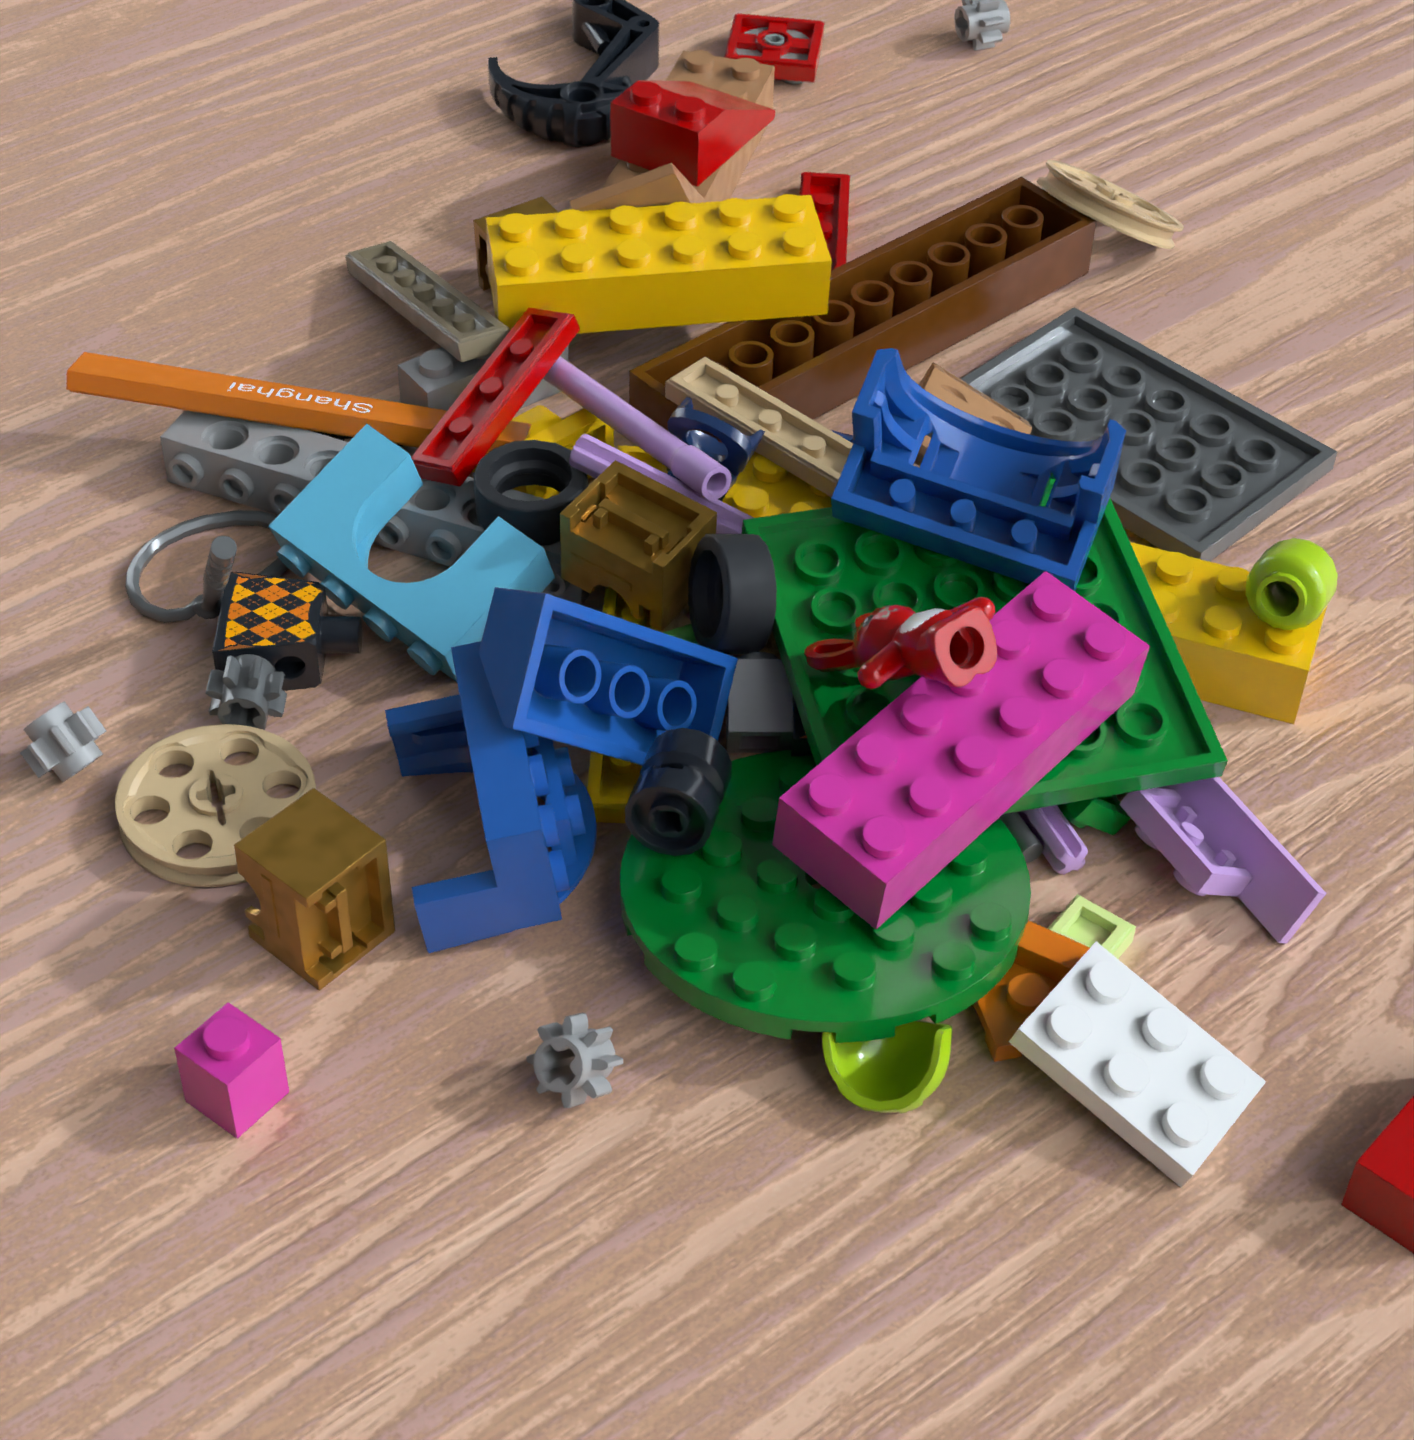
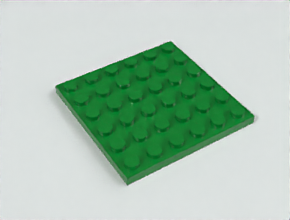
(839, 571)

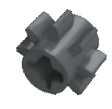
(246, 691)

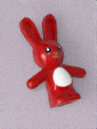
(899, 642)

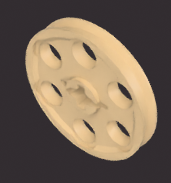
(1110, 204)
(189, 799)

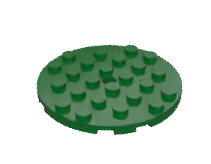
(772, 954)

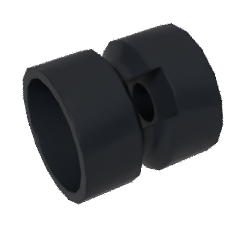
(678, 792)

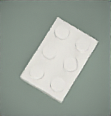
(1138, 1063)

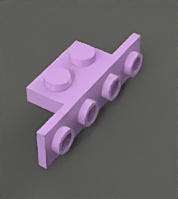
(1225, 851)

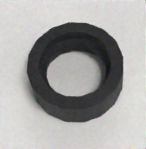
(524, 465)
(732, 593)

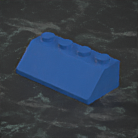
(597, 676)

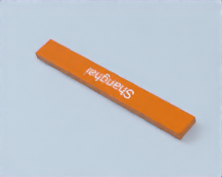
(260, 400)

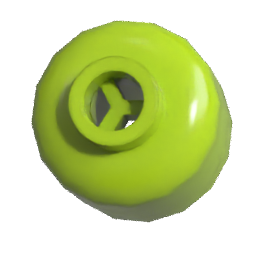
(1291, 584)

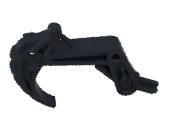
(581, 110)

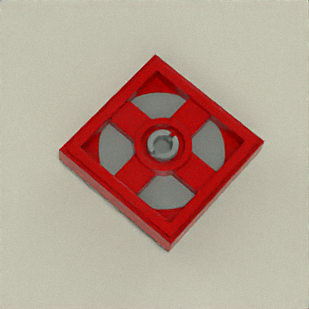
(778, 41)

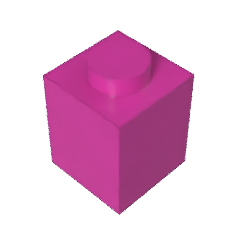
(232, 1069)

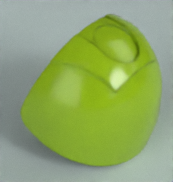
(891, 1071)

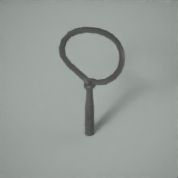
(217, 568)

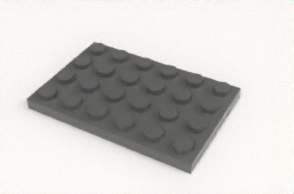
(1193, 456)

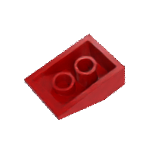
(682, 126)

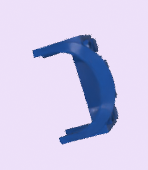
(976, 483)
(509, 775)

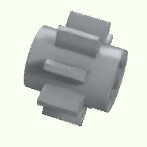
(982, 22)
(63, 741)
(574, 1060)

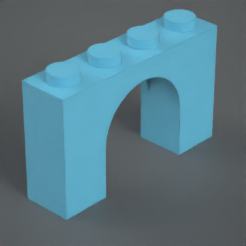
(332, 532)

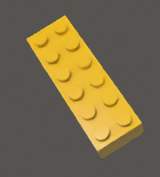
(662, 263)

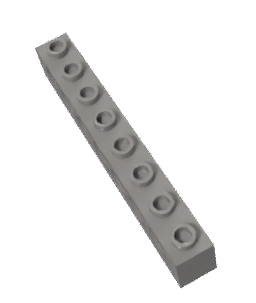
(273, 463)

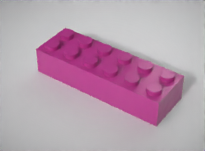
(955, 759)

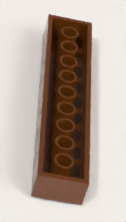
(902, 296)

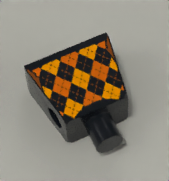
(283, 624)

